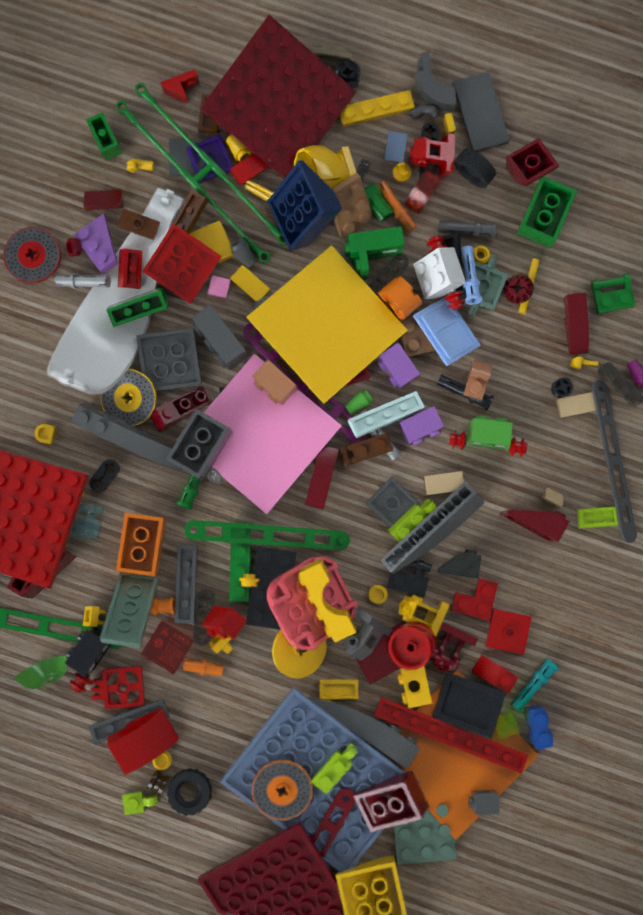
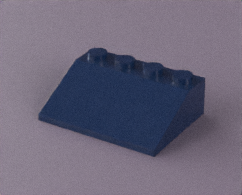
(303, 206)

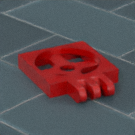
(104, 689)

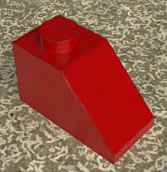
(495, 674)

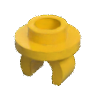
(402, 172)

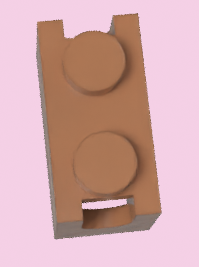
(274, 382)

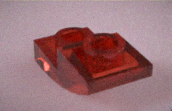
(422, 191)

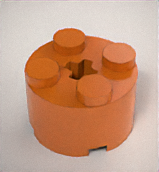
(400, 298)

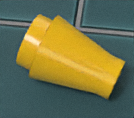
(237, 149)

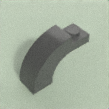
(430, 90)

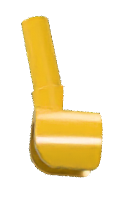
(578, 361)

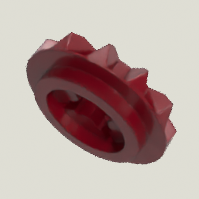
(523, 294)

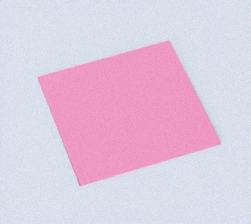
(268, 440)

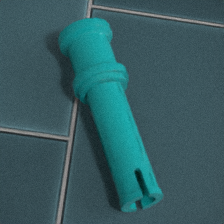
(542, 677)

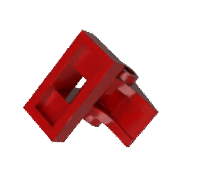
(421, 155)

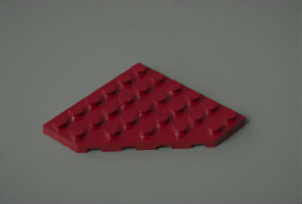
(275, 879)

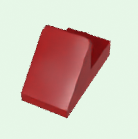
(176, 85)

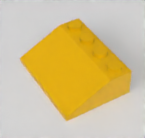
(372, 888)

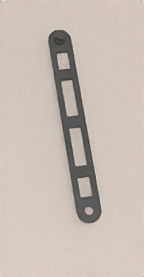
(627, 529)

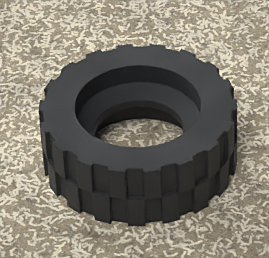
(475, 168)
(175, 799)

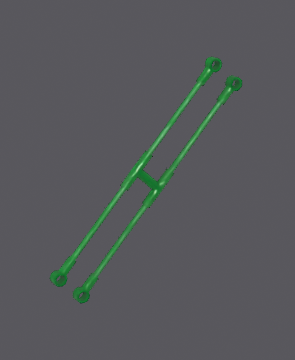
(194, 181)

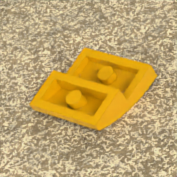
(216, 239)

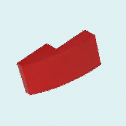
(248, 169)

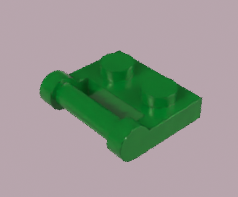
(616, 299)

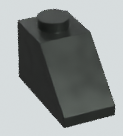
(463, 564)

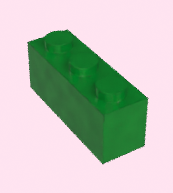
(137, 307)

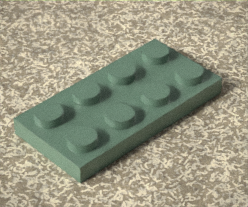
(129, 609)

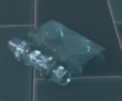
(88, 526)

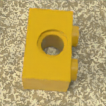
(422, 695)

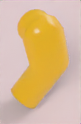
(134, 164)

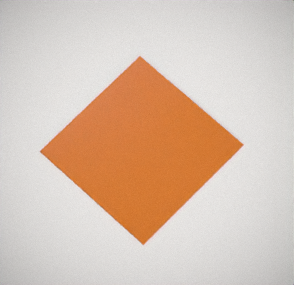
(451, 774)

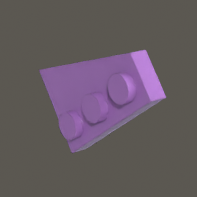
(97, 244)

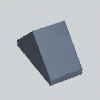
(395, 146)

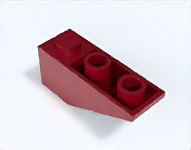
(179, 408)

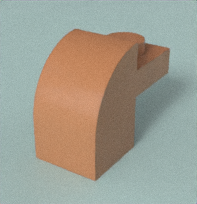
(477, 379)

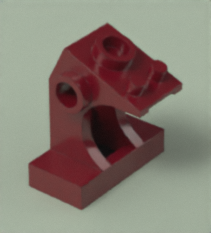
(457, 637)

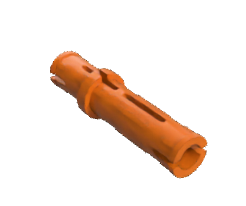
(400, 213)

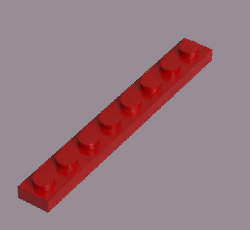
(451, 735)

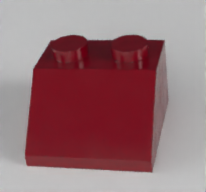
(530, 163)

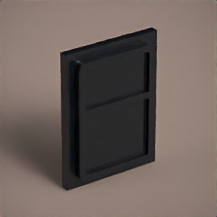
(469, 705)

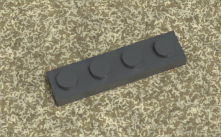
(186, 584)
(104, 728)

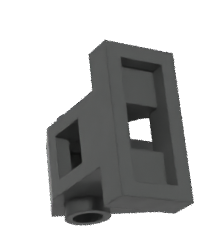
(367, 637)

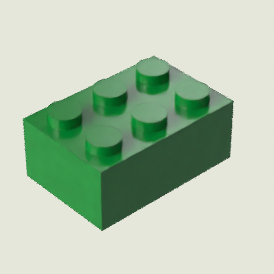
(546, 212)

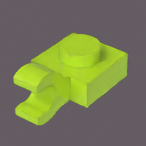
(136, 801)

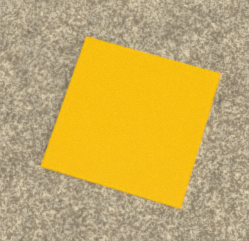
(327, 324)

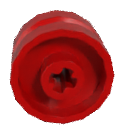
(410, 656)

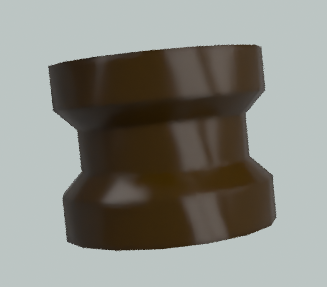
(158, 782)

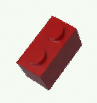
(223, 622)

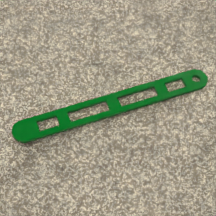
(337, 540)
(44, 625)

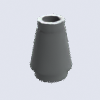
(242, 251)

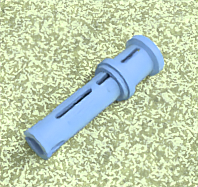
(472, 282)

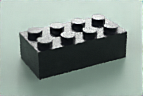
(268, 566)

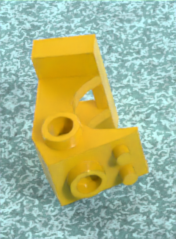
(433, 617)

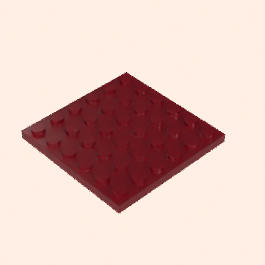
(277, 97)

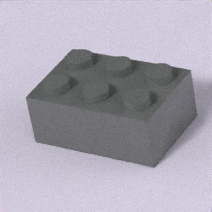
(218, 338)
(199, 444)

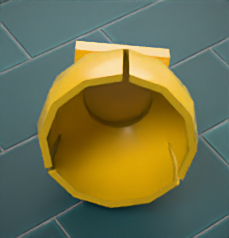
(328, 165)

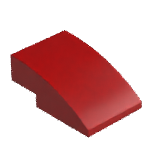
(142, 740)

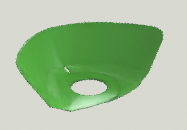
(38, 673)

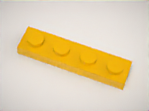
(377, 108)

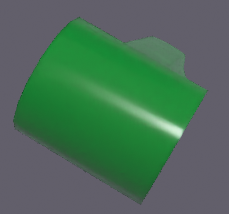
(377, 203)

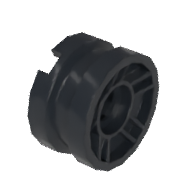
(350, 67)

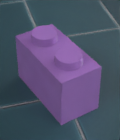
(398, 366)
(421, 425)

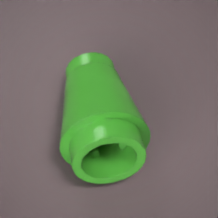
(359, 401)

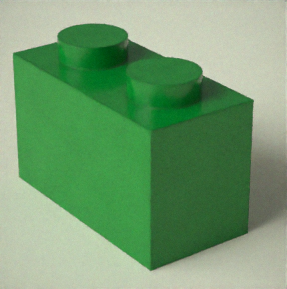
(104, 136)

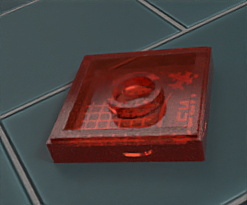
(167, 647)

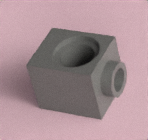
(484, 802)

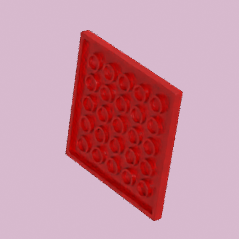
(36, 516)

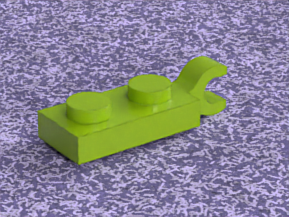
(411, 519)
(334, 768)

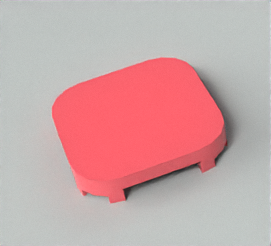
(297, 614)

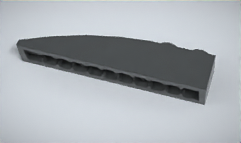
(122, 434)
(434, 527)
(373, 731)

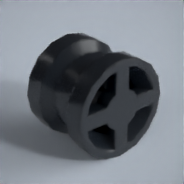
(565, 386)

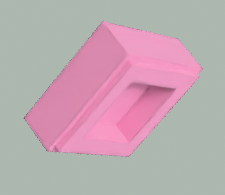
(219, 287)

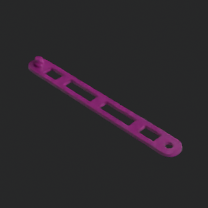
(273, 356)

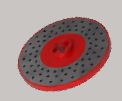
(45, 260)

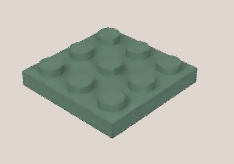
(424, 840)

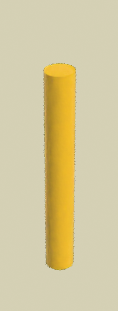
(532, 274)

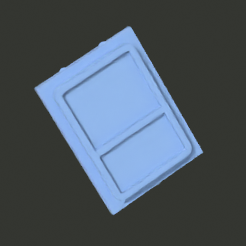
(446, 331)

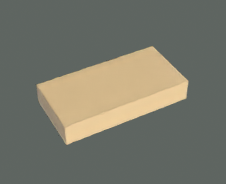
(576, 405)
(443, 482)

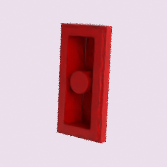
(130, 268)

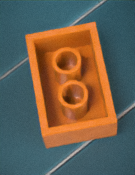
(141, 544)

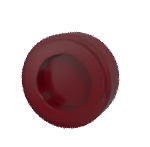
(73, 247)

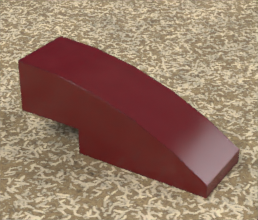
(576, 323)
(321, 477)

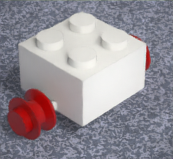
(440, 273)

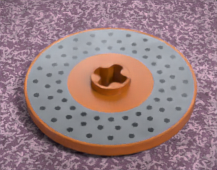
(275, 776)

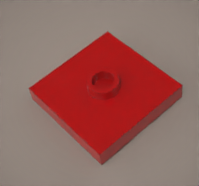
(508, 631)

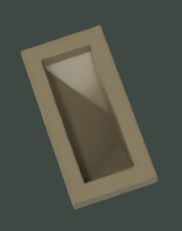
(332, 54)

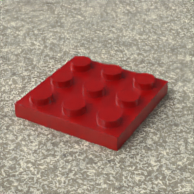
(181, 263)

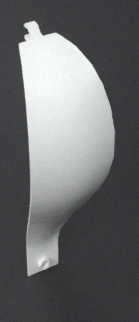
(91, 351)

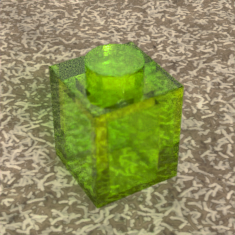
(507, 726)

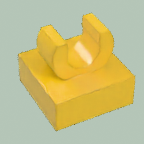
(91, 616)
(218, 644)

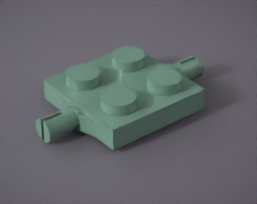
(490, 285)

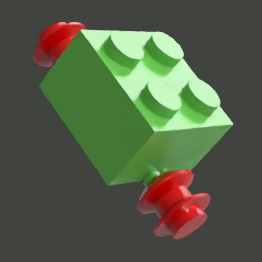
(489, 434)

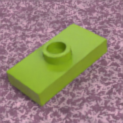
(597, 517)

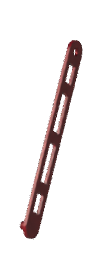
(330, 826)

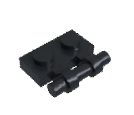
(409, 582)

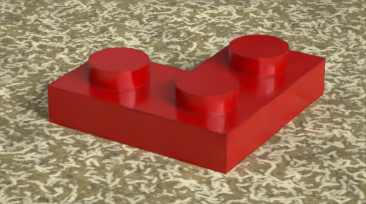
(479, 605)

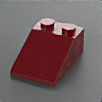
(542, 523)
(392, 802)

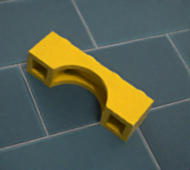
(337, 621)

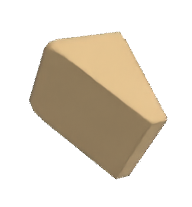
(552, 498)

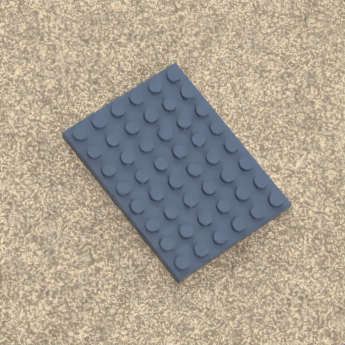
(309, 736)

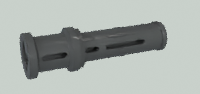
(477, 229)

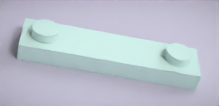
(386, 414)

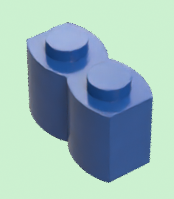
(538, 731)

